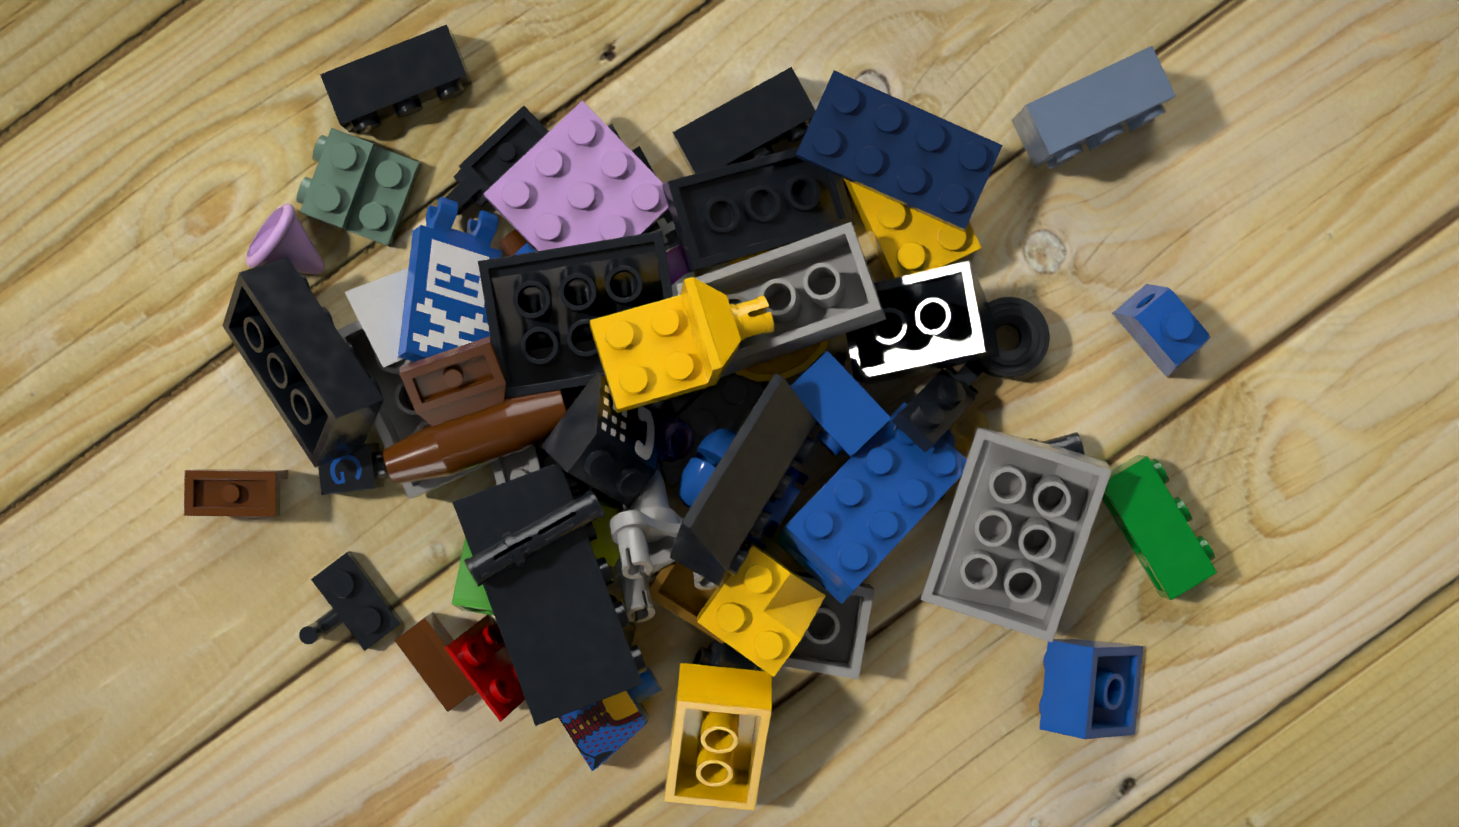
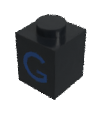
(354, 471)

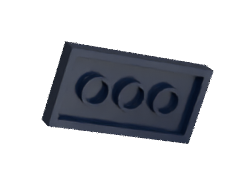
(898, 151)

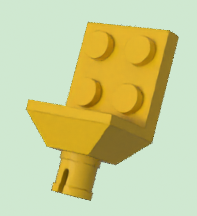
(674, 343)

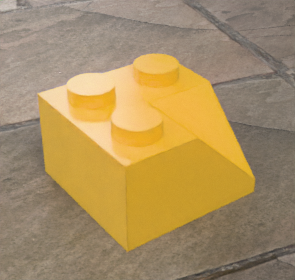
(762, 610)

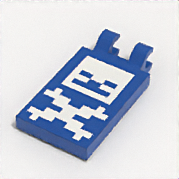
(444, 283)

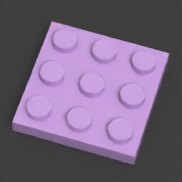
(578, 187)

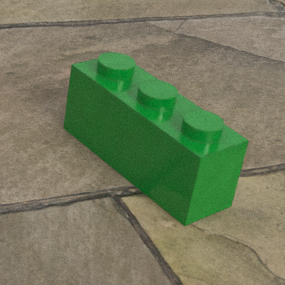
(1157, 527)

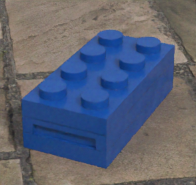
(869, 507)

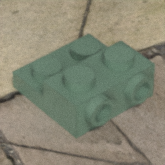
(358, 186)

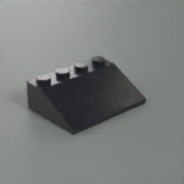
(545, 301)

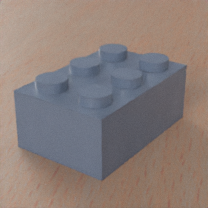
(1094, 109)

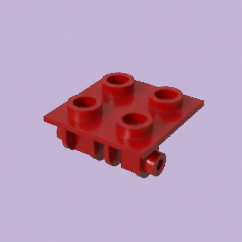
(488, 667)

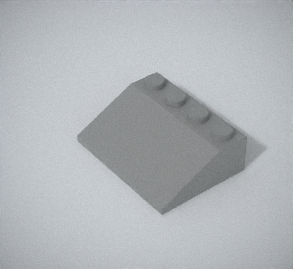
(1016, 532)

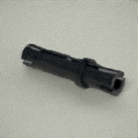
(484, 566)

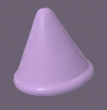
(282, 238)

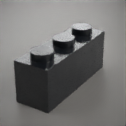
(397, 80)
(747, 124)

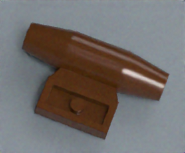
(467, 415)

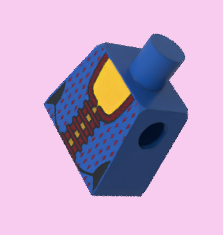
(610, 723)

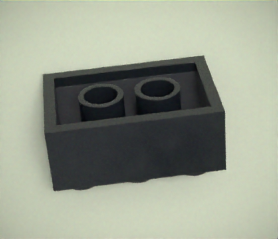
(929, 325)

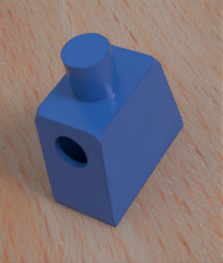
(1162, 326)

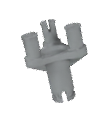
(645, 544)

